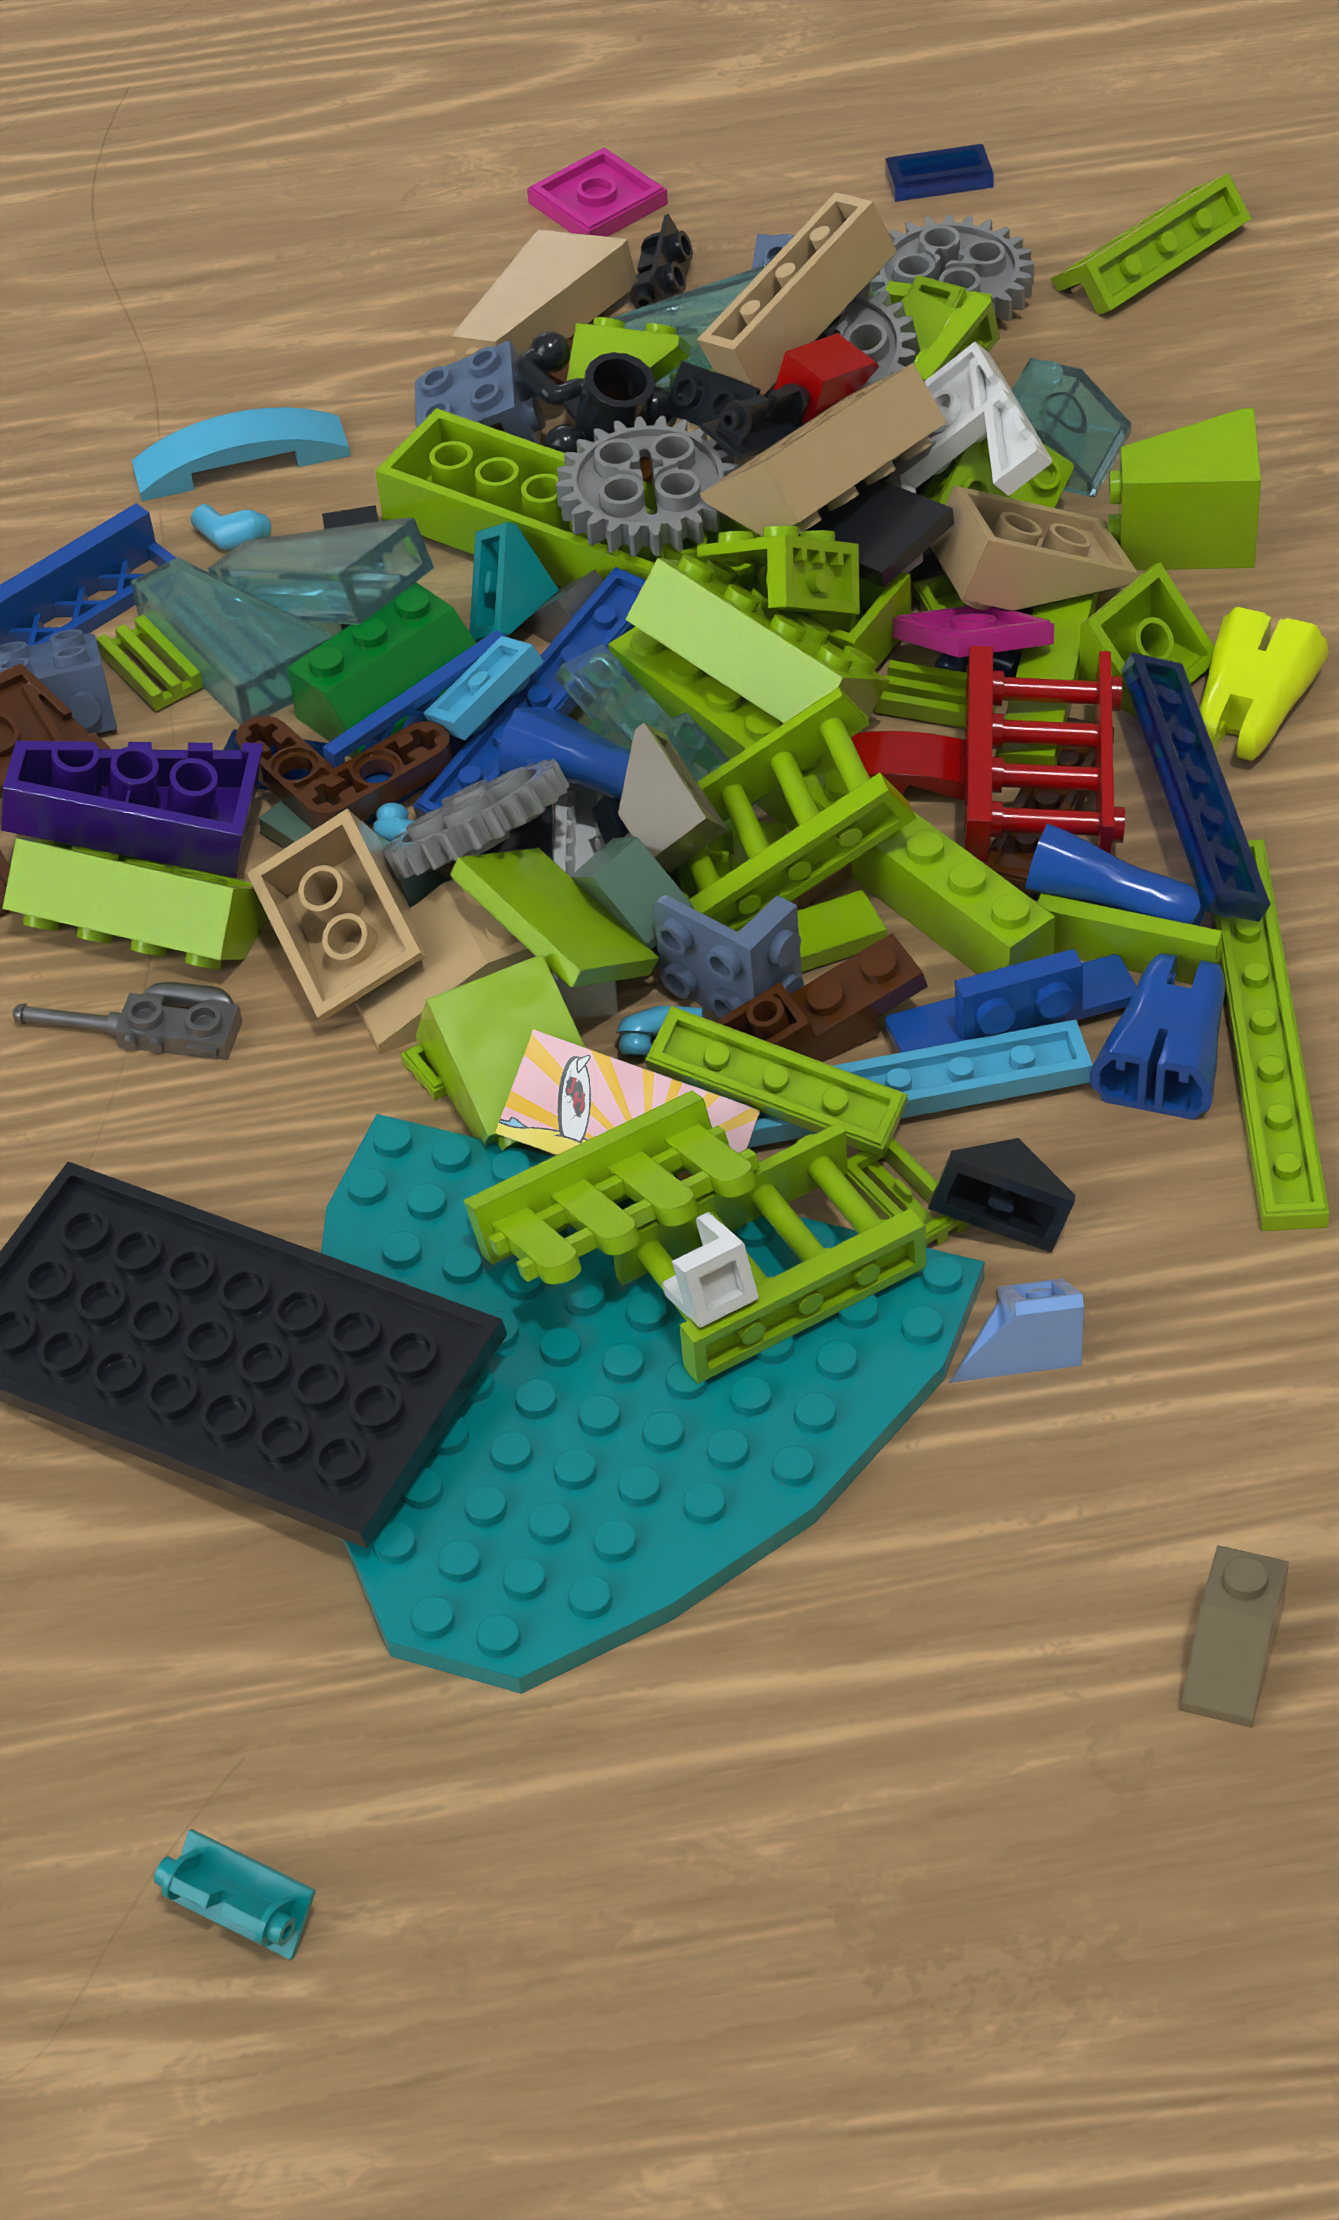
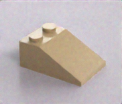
(1026, 552)
(338, 912)
(459, 947)

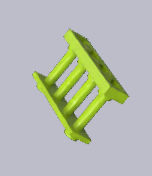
(822, 840)
(809, 1291)

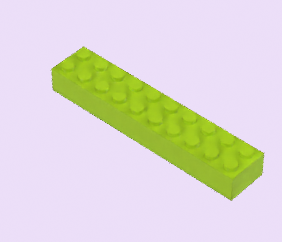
(474, 477)

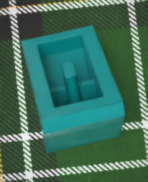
(506, 581)

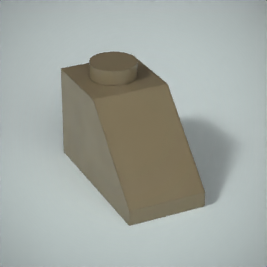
(665, 802)
(1235, 1635)

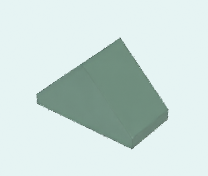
(627, 884)

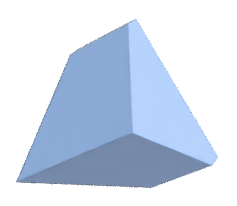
(1027, 1331)

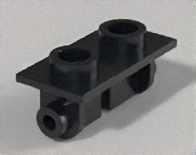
(662, 265)
(702, 394)
(759, 421)

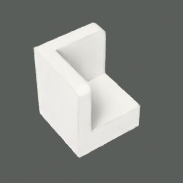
(712, 1277)

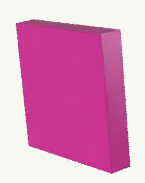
(597, 195)
(959, 627)

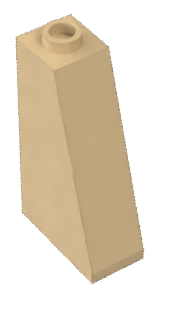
(548, 288)

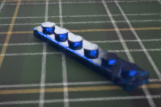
(1195, 789)

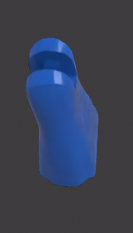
(580, 752)
(1085, 873)
(1164, 1043)

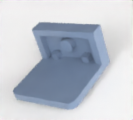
(483, 391)
(71, 671)
(722, 965)

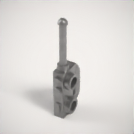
(152, 1026)

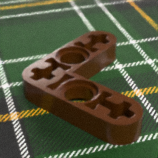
(410, 755)

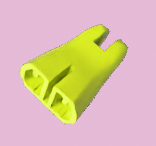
(1257, 678)

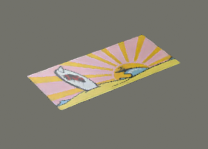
(576, 1094)

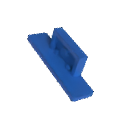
(1016, 999)

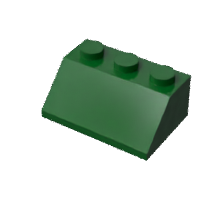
(376, 662)

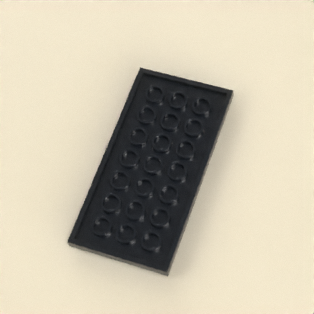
(231, 1352)

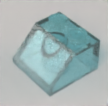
(1073, 420)

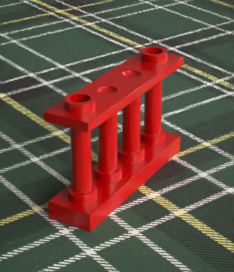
(989, 774)

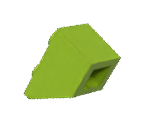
(655, 346)

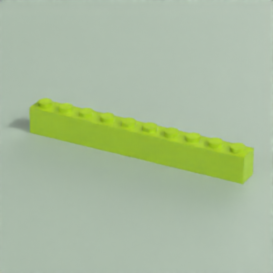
(912, 871)

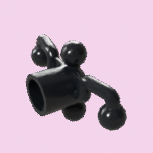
(612, 390)

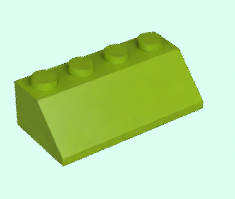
(134, 899)

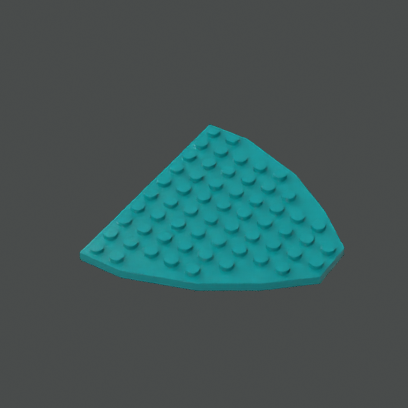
(587, 1465)

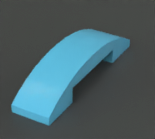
(234, 439)

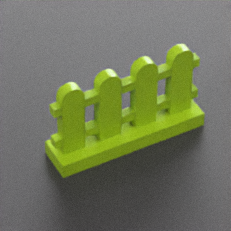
(591, 1178)

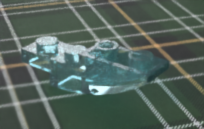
(621, 705)

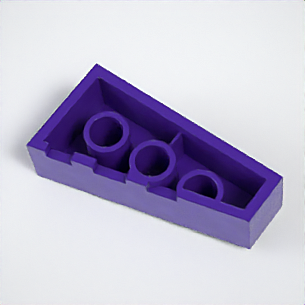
(136, 800)

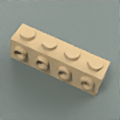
(799, 291)

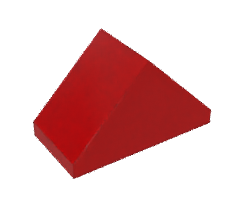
(827, 370)

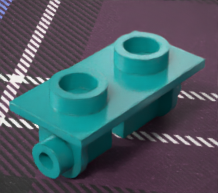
(237, 1893)

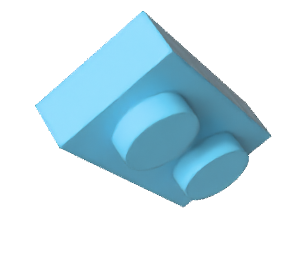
(484, 686)

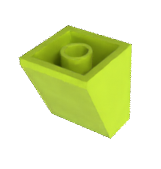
(1190, 496)
(481, 1034)

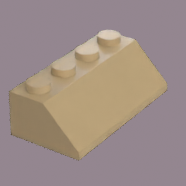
(831, 455)

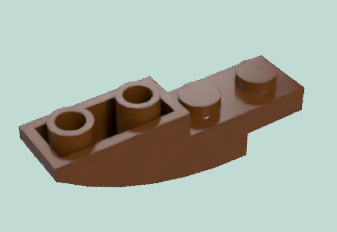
(835, 1008)

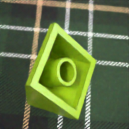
(1149, 621)

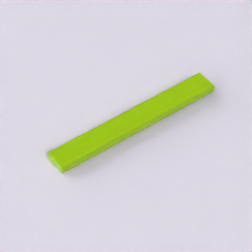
(1271, 1068)

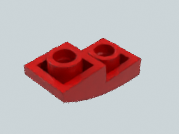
(914, 760)

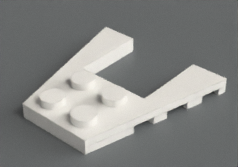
(975, 406)

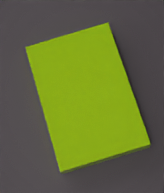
(554, 917)

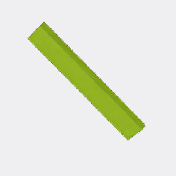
(1049, 662)

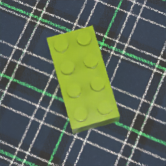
(745, 644)

